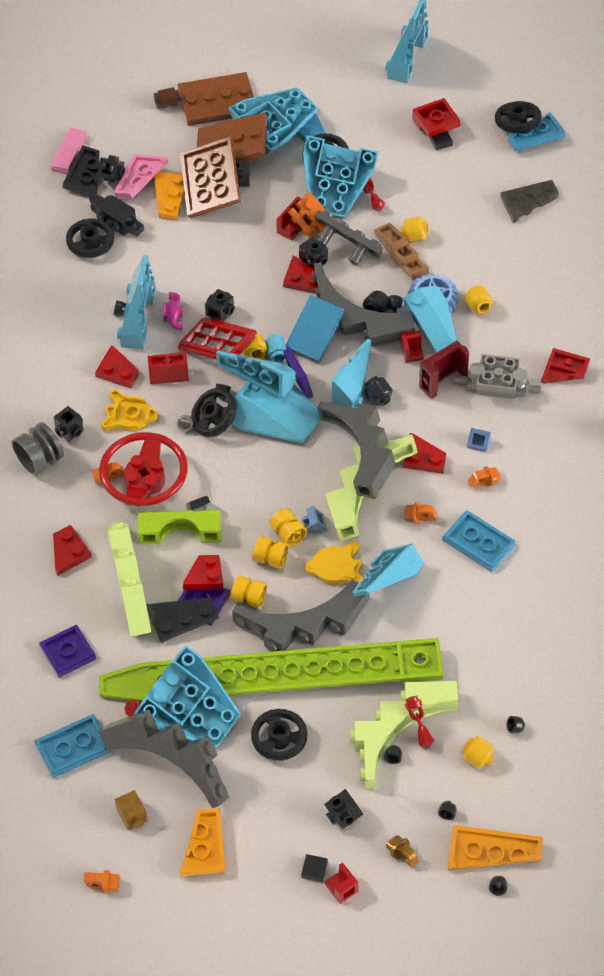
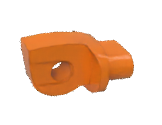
(114, 471)
(484, 477)
(419, 513)
(103, 880)

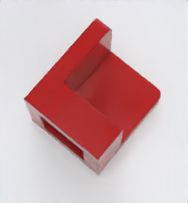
(411, 346)
(342, 884)

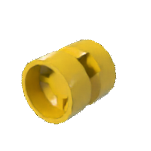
(287, 527)
(270, 552)
(247, 591)

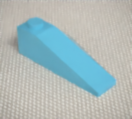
(432, 316)
(263, 373)
(350, 379)
(390, 567)

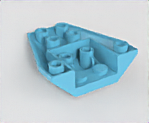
(285, 111)
(336, 174)
(271, 416)
(193, 698)

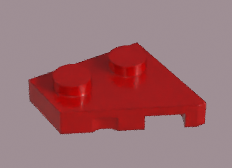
(300, 276)
(564, 367)
(117, 369)
(428, 457)
(69, 550)
(204, 574)

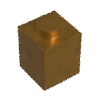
(131, 810)

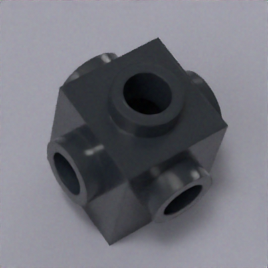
(105, 168)
(243, 173)
(313, 252)
(219, 305)
(68, 424)
(343, 809)

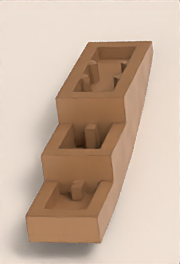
(400, 250)

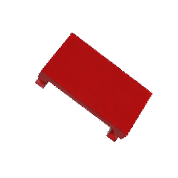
(285, 225)
(168, 368)

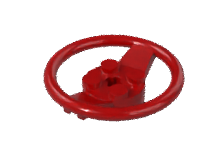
(145, 471)

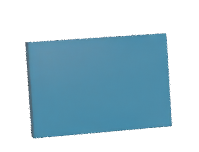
(315, 328)
(479, 541)
(71, 746)

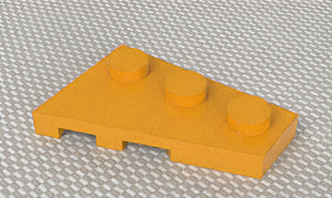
(169, 194)
(205, 847)

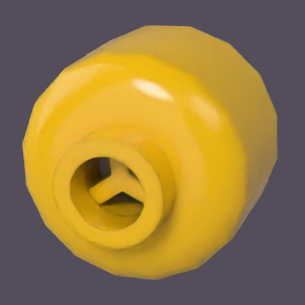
(415, 229)
(478, 299)
(256, 348)
(478, 752)

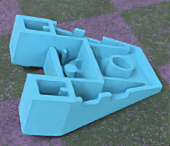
(413, 34)
(139, 292)

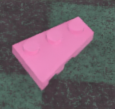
(138, 174)

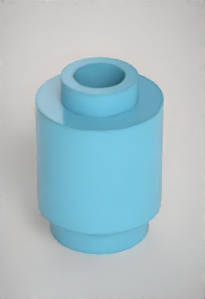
(276, 347)

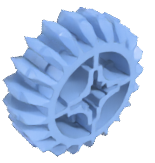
(446, 287)

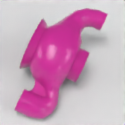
(173, 311)

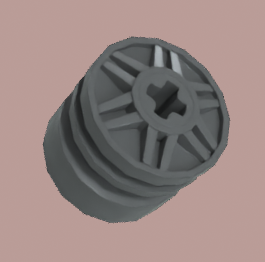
(37, 448)

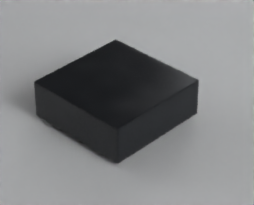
(441, 140)
(198, 503)
(314, 868)

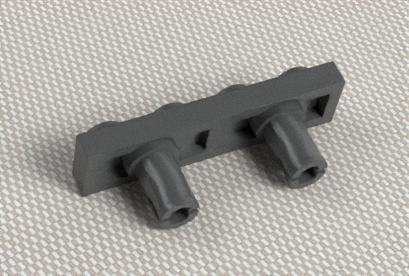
(356, 237)

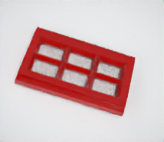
(214, 335)

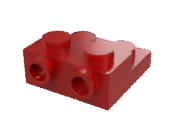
(435, 117)

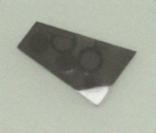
(525, 199)

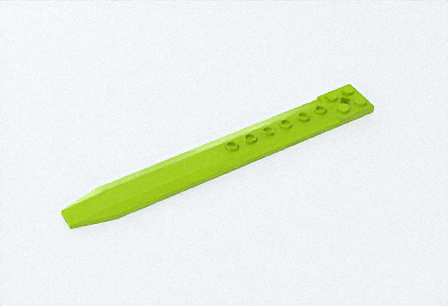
(294, 669)

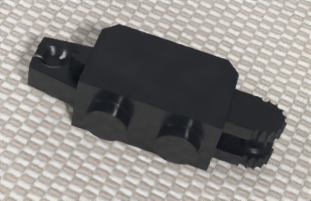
(116, 214)

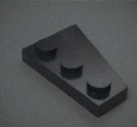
(83, 174)
(179, 617)

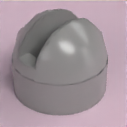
(183, 425)

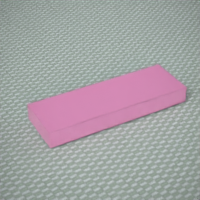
(69, 150)

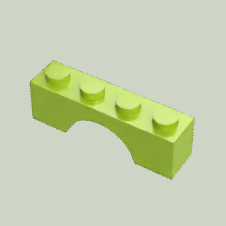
(156, 525)

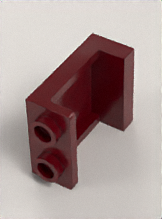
(442, 365)

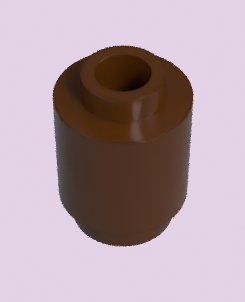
(166, 97)

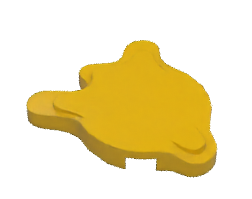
(127, 413)
(336, 564)

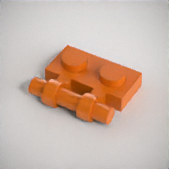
(308, 207)

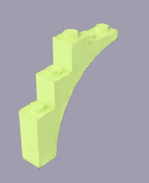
(346, 503)
(128, 578)
(374, 736)

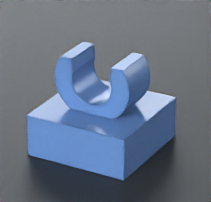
(315, 519)

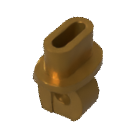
(401, 849)

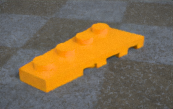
(485, 848)

